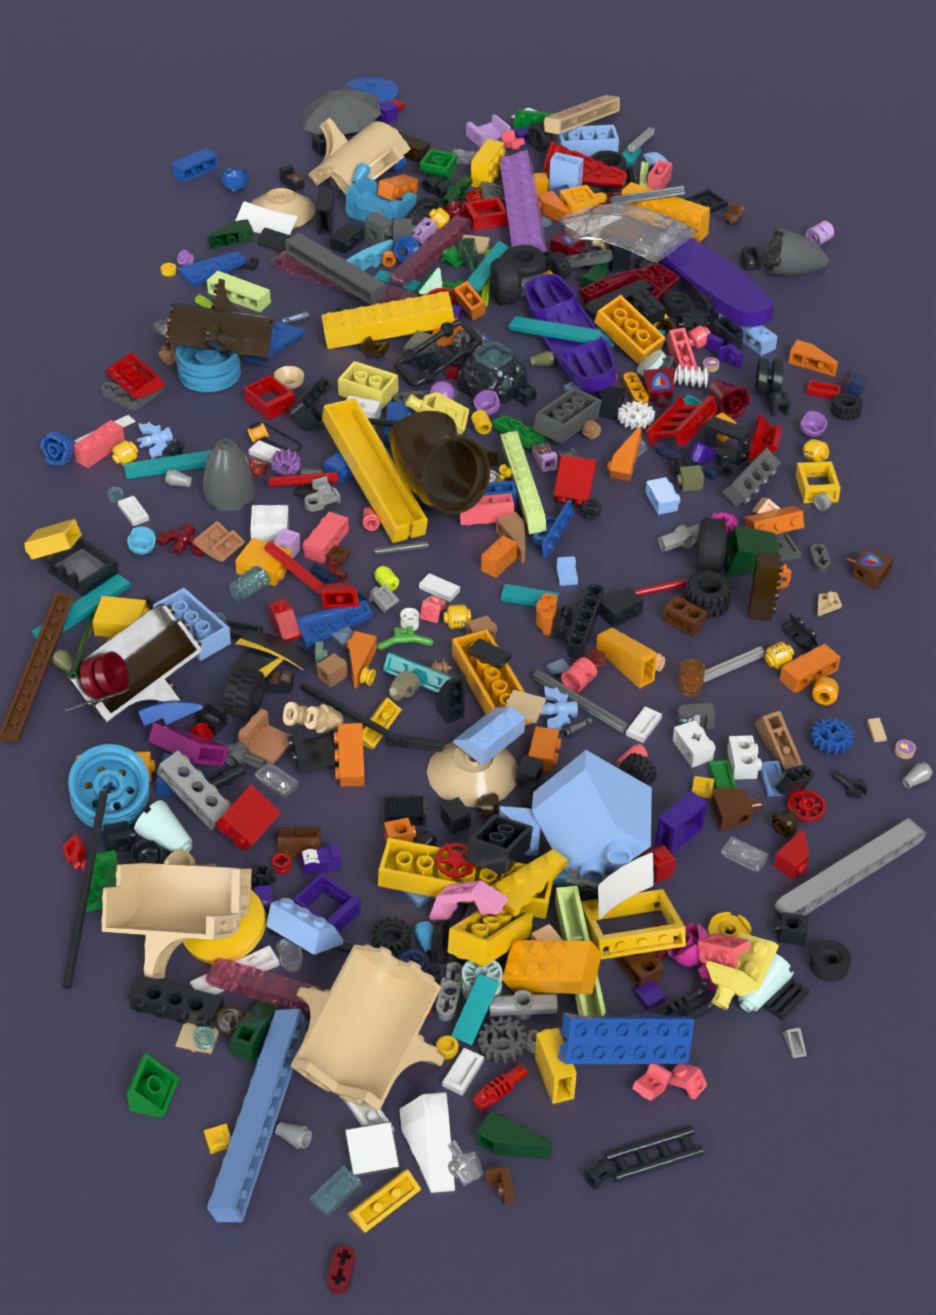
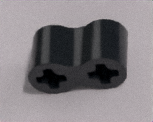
(436, 185)

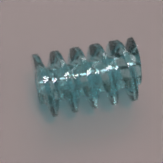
(248, 584)

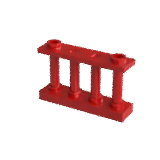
(683, 430)

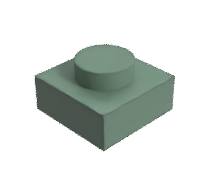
(320, 652)

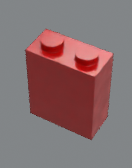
(574, 480)
(247, 818)

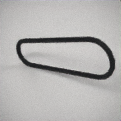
(256, 423)

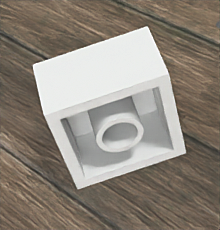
(268, 521)

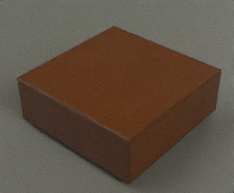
(339, 553)

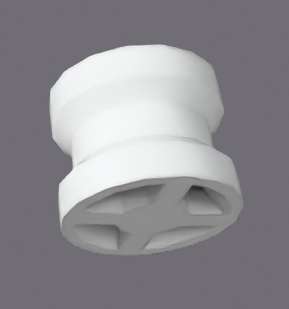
(409, 617)

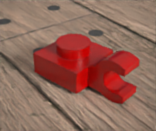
(74, 851)

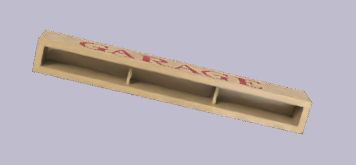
(581, 114)

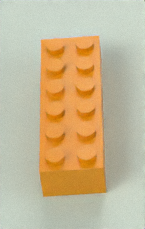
(676, 208)
(487, 683)

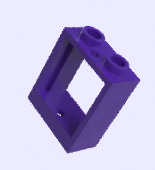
(681, 822)
(322, 884)

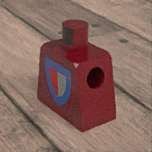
(562, 244)
(659, 385)

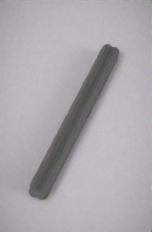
(582, 702)

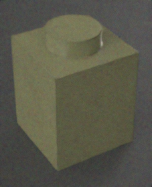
(690, 478)

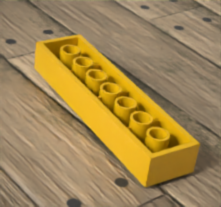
(387, 319)
(414, 870)

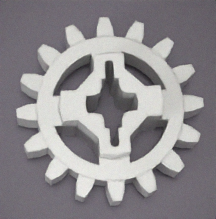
(636, 415)

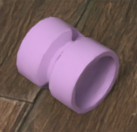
(820, 233)

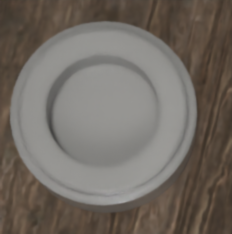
(822, 502)

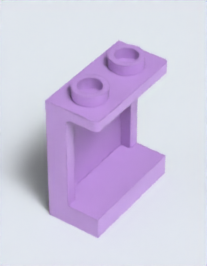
(488, 131)

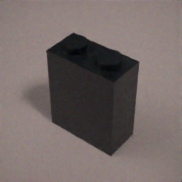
(325, 211)

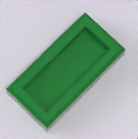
(722, 774)

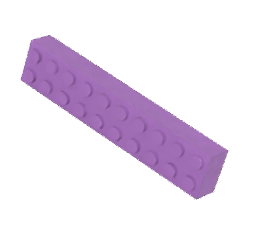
(522, 201)

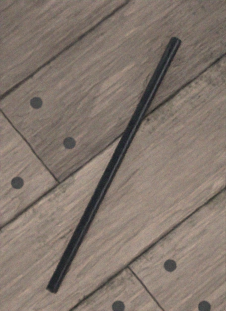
(85, 889)

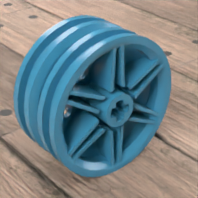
(207, 369)
(112, 759)

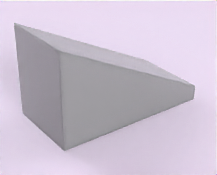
(795, 1042)

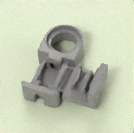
(324, 495)

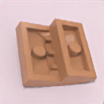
(218, 542)

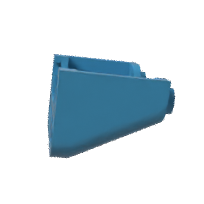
(364, 201)

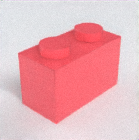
(659, 175)

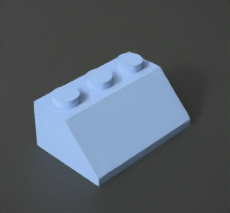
(492, 733)
(302, 926)

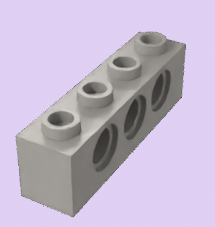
(182, 786)

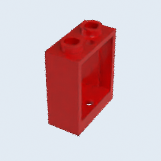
(486, 221)
(274, 407)

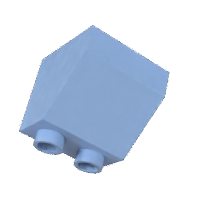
(594, 816)

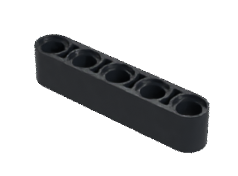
(627, 291)
(585, 621)

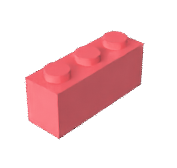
(98, 443)
(488, 509)
(325, 537)

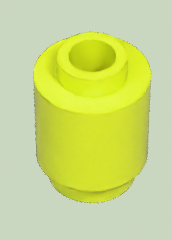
(384, 575)

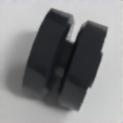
(771, 376)

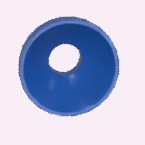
(408, 244)

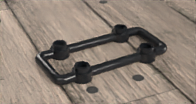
(428, 375)

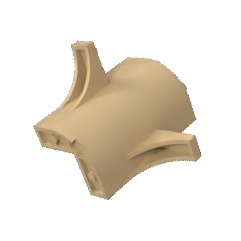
(374, 145)
(175, 905)
(367, 1026)

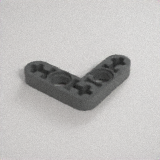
(112, 391)

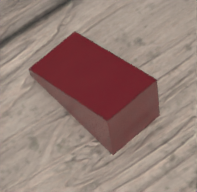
(452, 371)

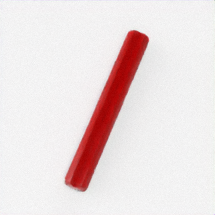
(301, 479)
(294, 567)

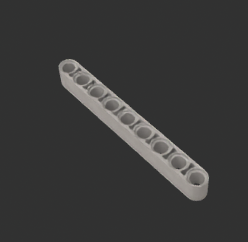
(851, 869)

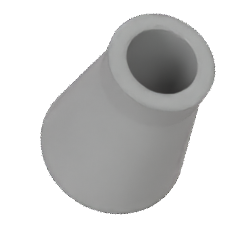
(177, 478)
(920, 773)
(296, 1135)

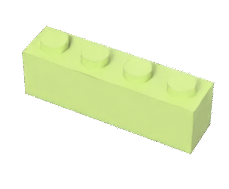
(241, 291)

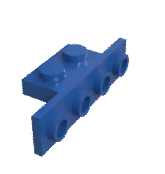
(554, 529)

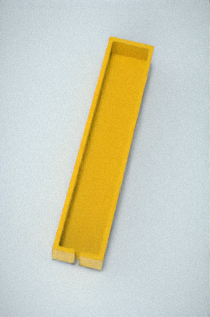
(374, 470)

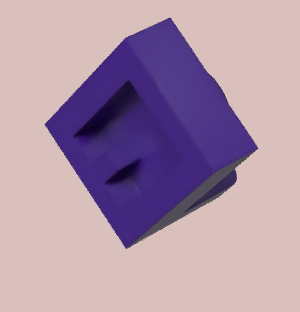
(730, 353)

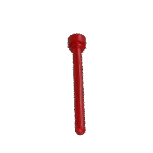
(661, 587)

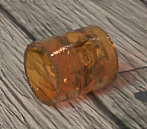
(691, 677)

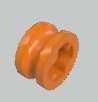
(388, 263)

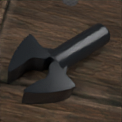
(853, 787)

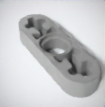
(451, 999)

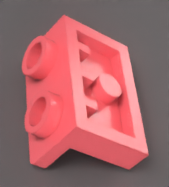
(722, 949)

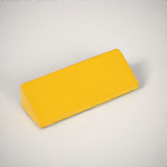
(384, 716)
(384, 1200)

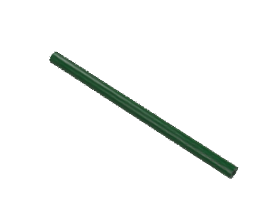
(82, 647)

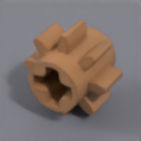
(168, 357)

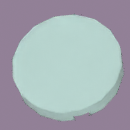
(652, 361)

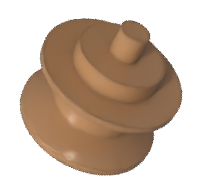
(591, 429)
(442, 667)

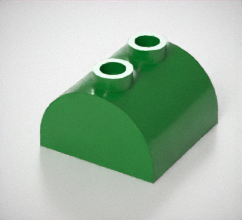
(439, 163)

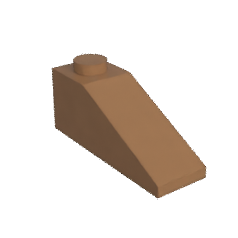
(513, 528)
(778, 740)

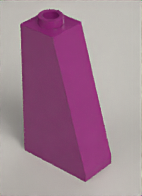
(195, 747)

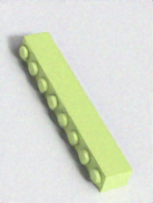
(525, 486)
(574, 928)

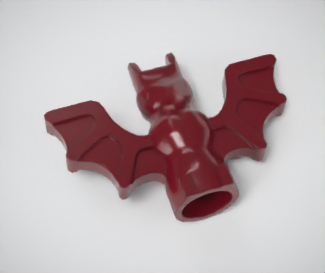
(183, 538)

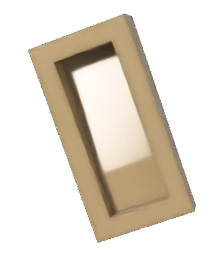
(876, 729)

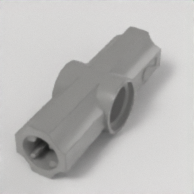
(682, 536)
(531, 1004)

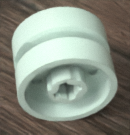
(471, 970)

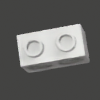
(743, 757)

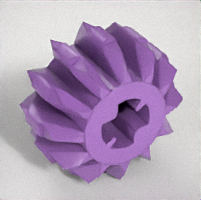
(285, 462)

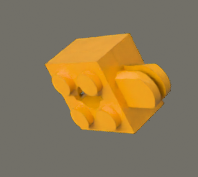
(581, 197)

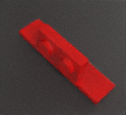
(764, 437)

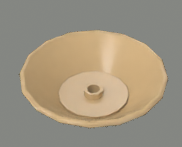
(289, 203)
(459, 775)

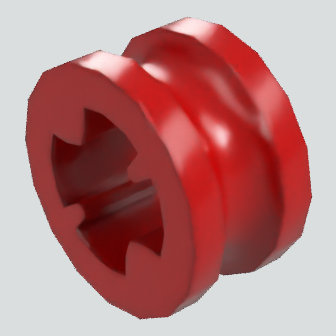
(281, 857)

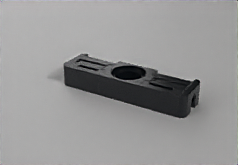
(439, 949)

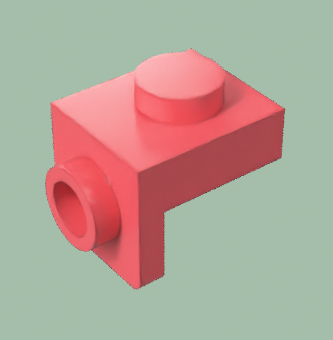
(511, 141)
(431, 608)
(689, 1078)
(653, 1082)

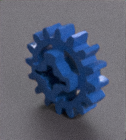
(832, 735)

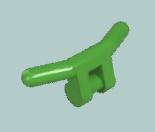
(404, 636)

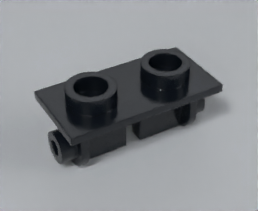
(687, 320)
(563, 623)
(805, 636)

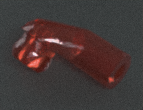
(334, 569)

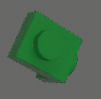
(452, 256)

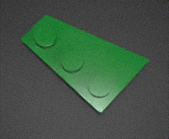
(525, 117)
(103, 876)

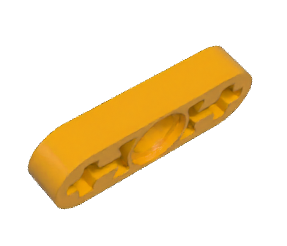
(636, 384)

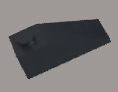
(451, 699)

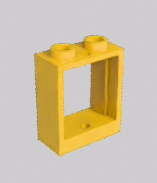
(820, 469)

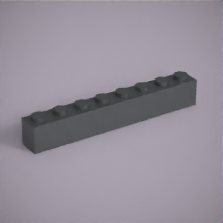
(335, 268)

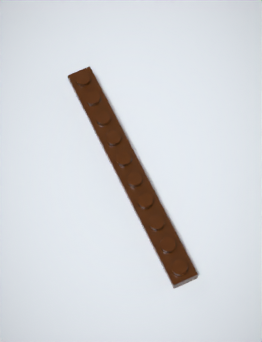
(36, 668)

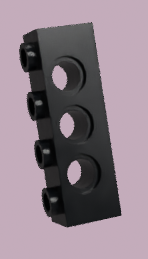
(161, 997)

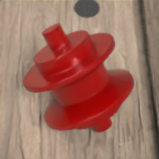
(203, 730)

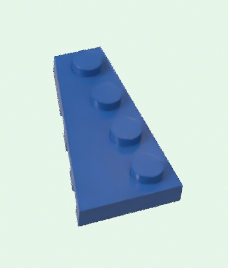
(201, 271)
(281, 336)
(322, 624)

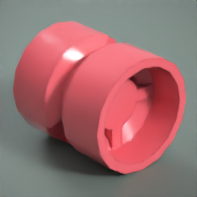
(579, 674)

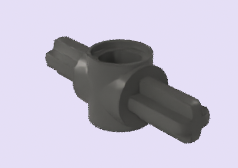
(241, 754)

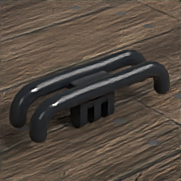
(682, 1006)

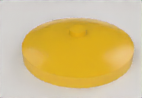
(237, 945)

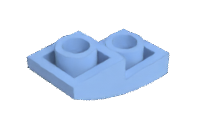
(653, 157)

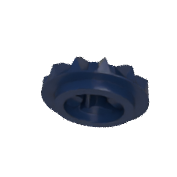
(417, 956)

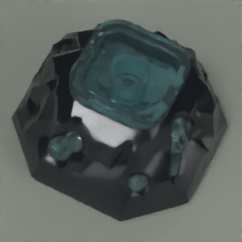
(493, 369)

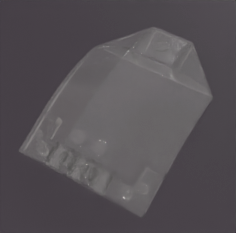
(628, 227)

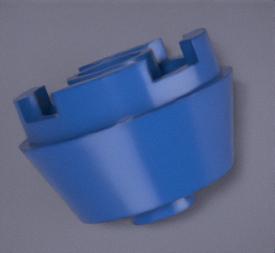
(235, 178)
(57, 448)

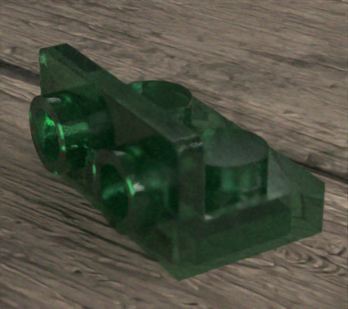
(469, 251)

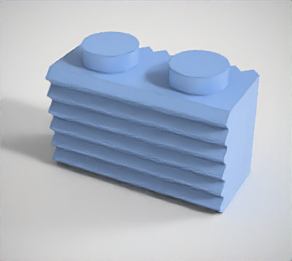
(662, 495)

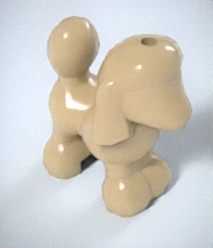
(320, 718)

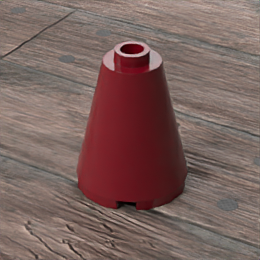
(729, 398)

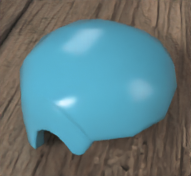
(141, 540)

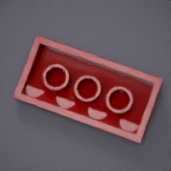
(135, 376)

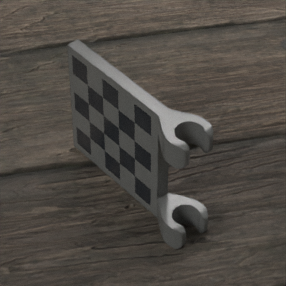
(585, 887)

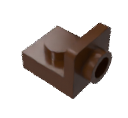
(502, 1178)

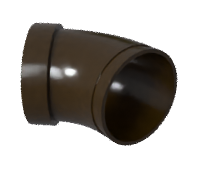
(443, 476)

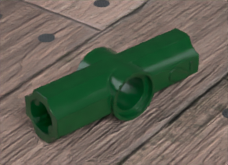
(457, 191)

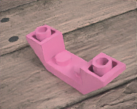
(486, 898)

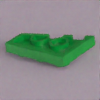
(526, 434)

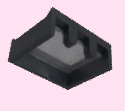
(82, 566)

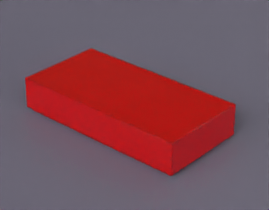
(822, 389)

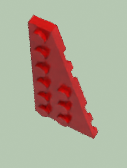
(594, 172)

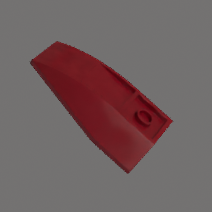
(656, 275)

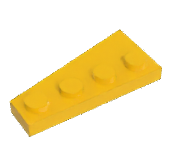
(529, 880)

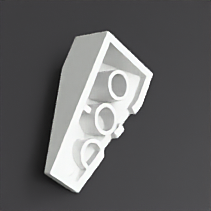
(428, 1134)

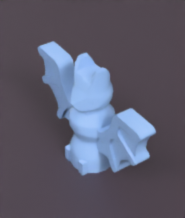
(157, 437)
(560, 708)

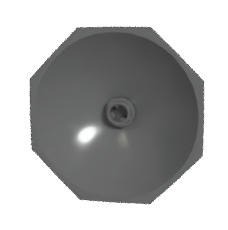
(347, 108)

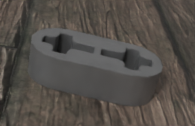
(823, 557)

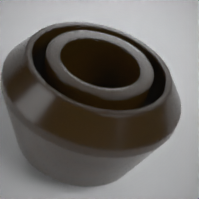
(666, 325)
(488, 805)
(785, 823)
(228, 1026)

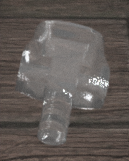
(465, 1165)

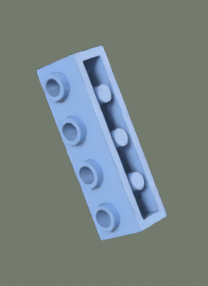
(758, 338)

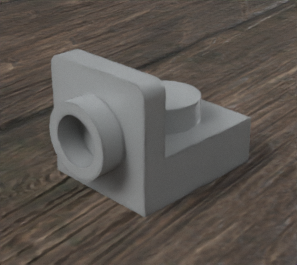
(383, 597)

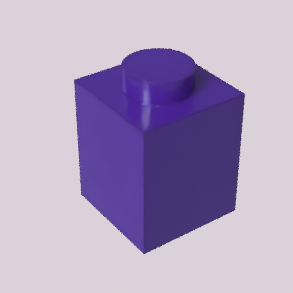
(389, 112)

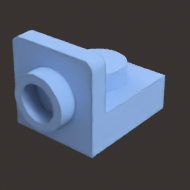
(566, 571)

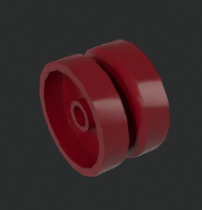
(104, 674)

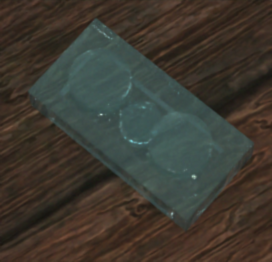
(335, 1191)

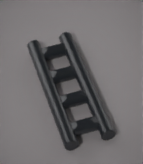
(659, 1141)

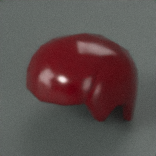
(455, 208)

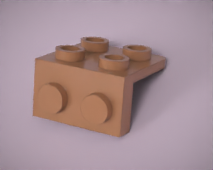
(263, 739)

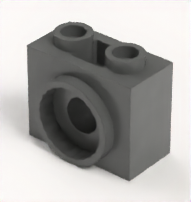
(378, 229)

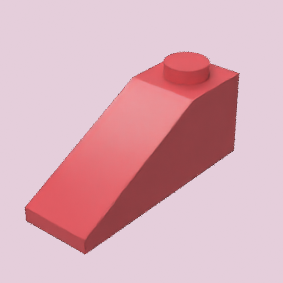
(680, 348)

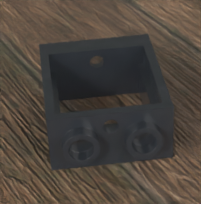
(731, 430)

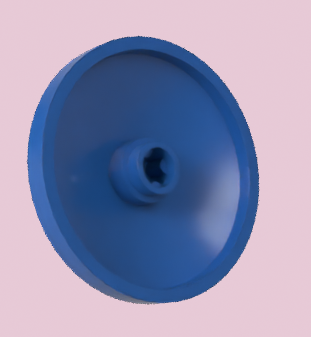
(381, 87)

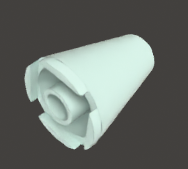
(163, 828)
(774, 980)

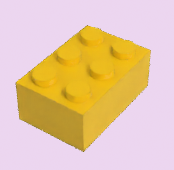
(486, 163)

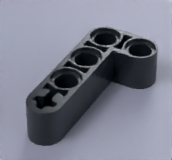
(305, 408)

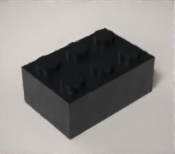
(499, 844)

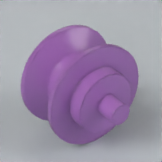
(185, 258)

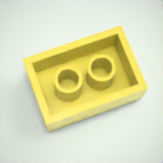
(368, 383)

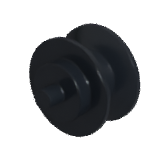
(176, 447)

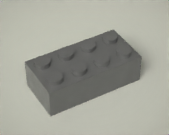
(567, 415)

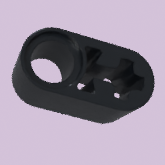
(794, 779)

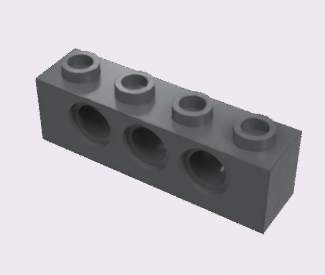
(752, 477)

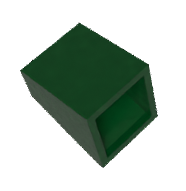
(742, 549)

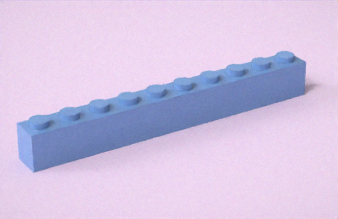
(257, 1117)

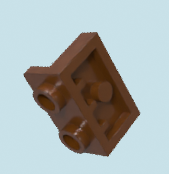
(296, 840)

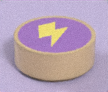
(711, 363)
(905, 749)

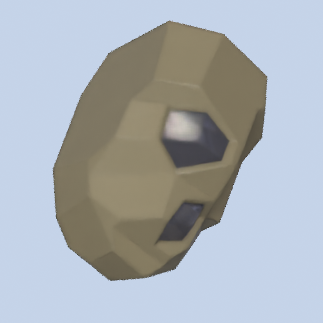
(404, 685)

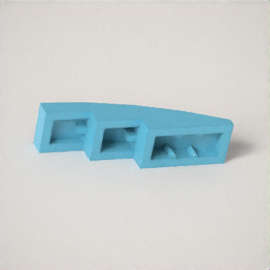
(371, 256)

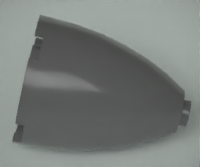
(792, 254)
(228, 478)

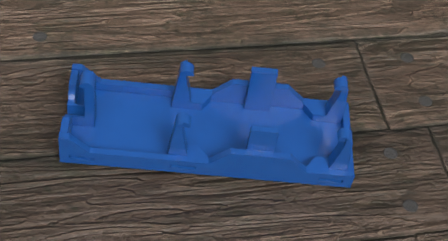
(626, 1039)

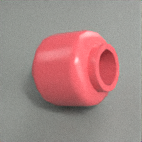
(698, 336)

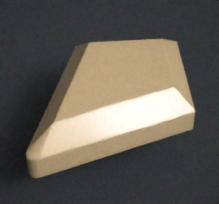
(828, 602)

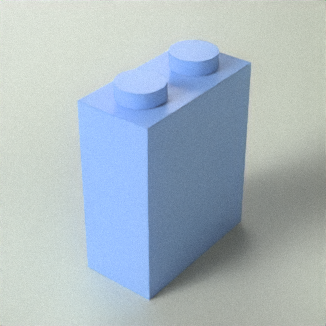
(565, 171)

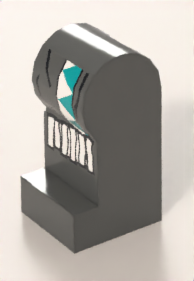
(701, 713)

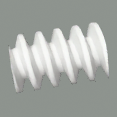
(691, 376)

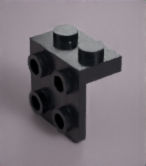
(311, 753)

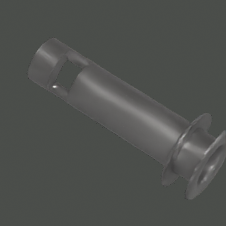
(568, 731)

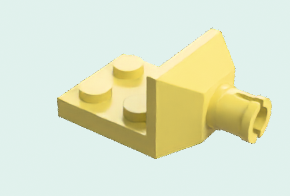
(440, 403)
(748, 976)

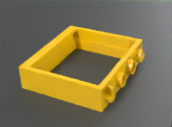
(636, 940)

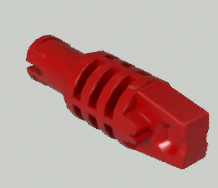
(498, 1088)

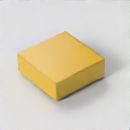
(702, 786)
(217, 1138)

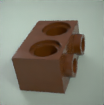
(684, 616)
(642, 968)

